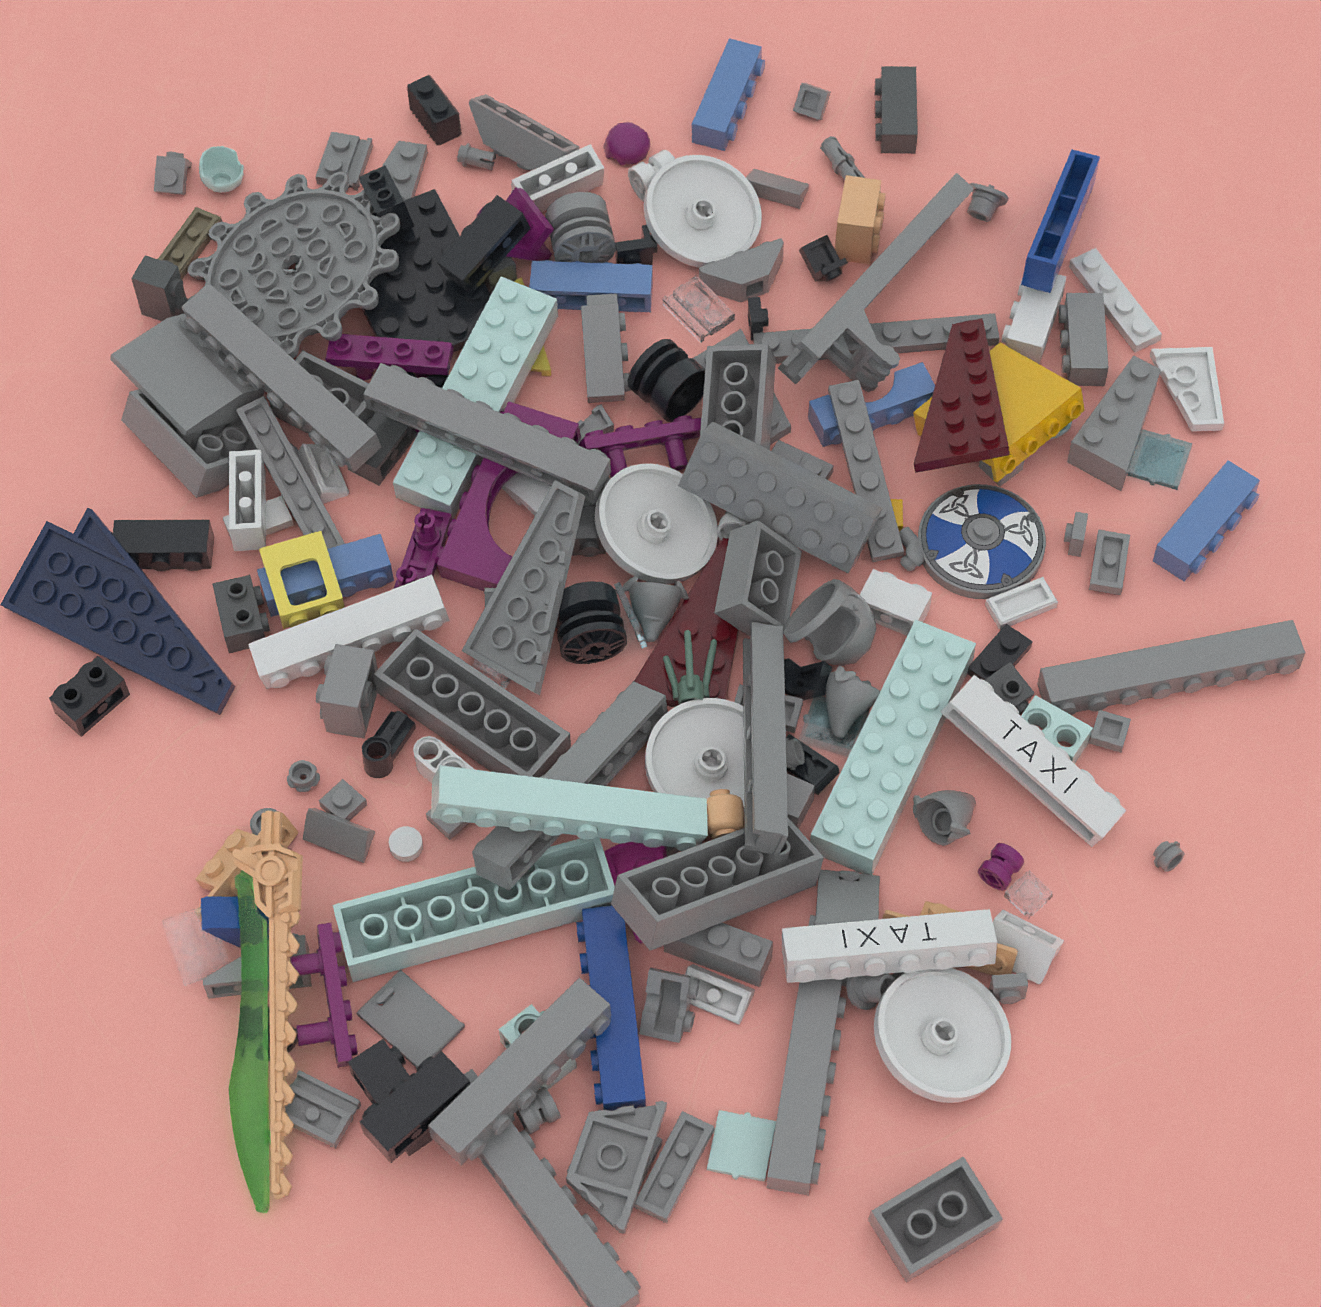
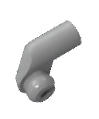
(913, 551)

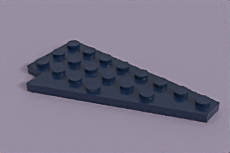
(103, 601)

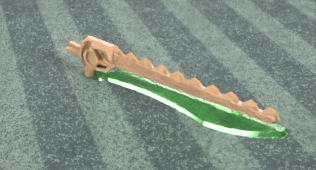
(278, 894)

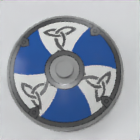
(981, 541)

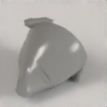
(654, 604)
(847, 699)
(944, 811)

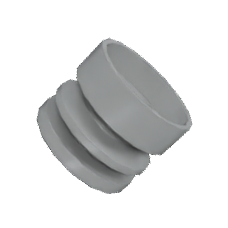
(581, 228)

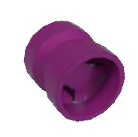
(1001, 866)

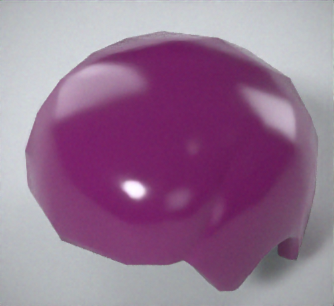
(627, 143)

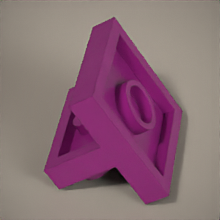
(532, 245)

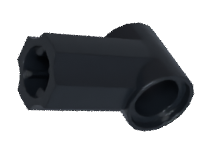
(386, 743)

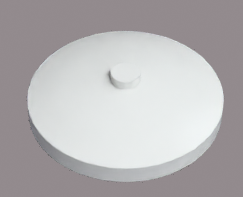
(701, 210)
(655, 525)
(697, 749)
(942, 1034)

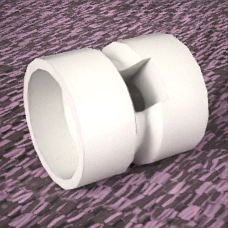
(642, 173)

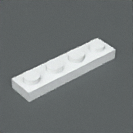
(1119, 303)

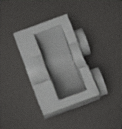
(668, 1005)

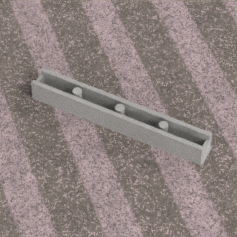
(764, 740)

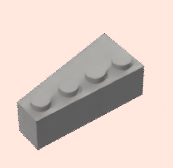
(1112, 431)

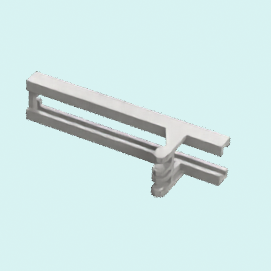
(871, 360)

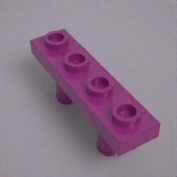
(411, 355)
(653, 433)
(426, 539)
(335, 1028)

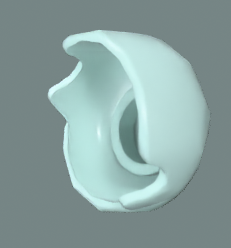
(220, 169)

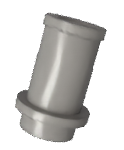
(475, 157)

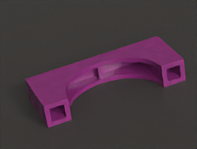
(470, 551)

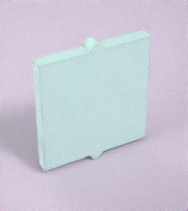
(741, 1145)

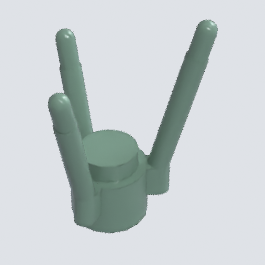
(690, 685)

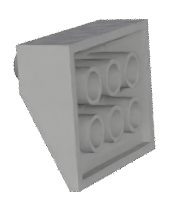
(185, 376)
(195, 459)

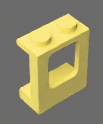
(295, 552)

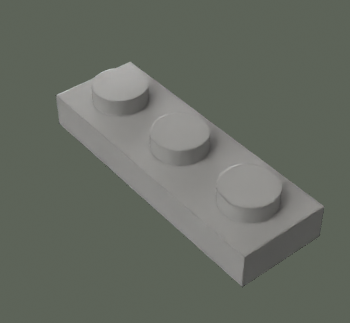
(674, 1167)

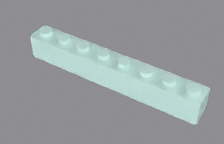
(568, 808)

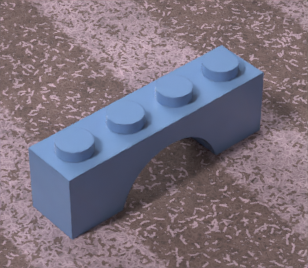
(909, 391)

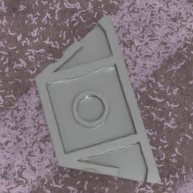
(614, 1159)

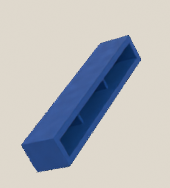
(1060, 221)
(610, 976)

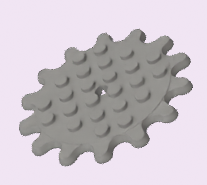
(320, 230)

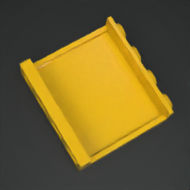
(1032, 405)

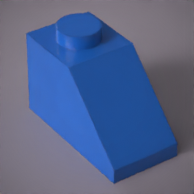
(221, 918)

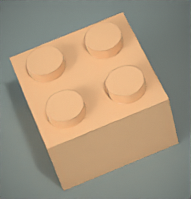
(860, 219)

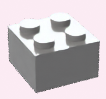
(348, 690)

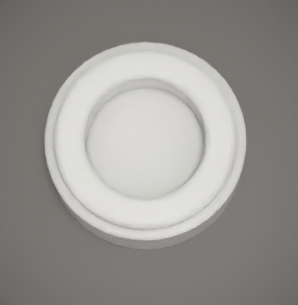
(405, 843)

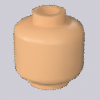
(724, 813)

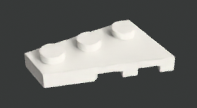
(1192, 384)

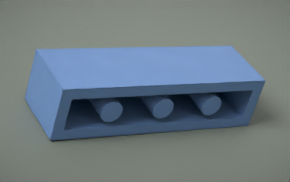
(727, 95)
(575, 280)
(1206, 521)
(356, 566)

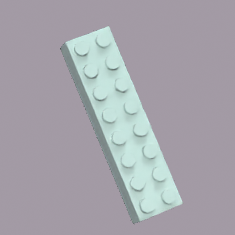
(489, 371)
(892, 748)
(470, 912)

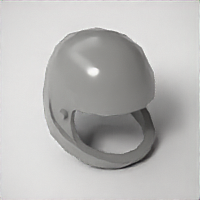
(835, 623)

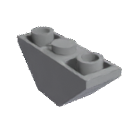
(745, 272)

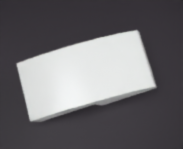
(526, 491)

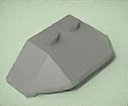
(517, 135)

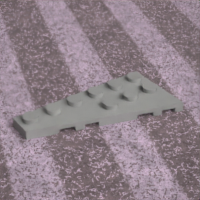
(524, 608)

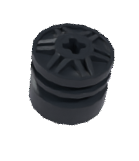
(668, 380)
(590, 623)

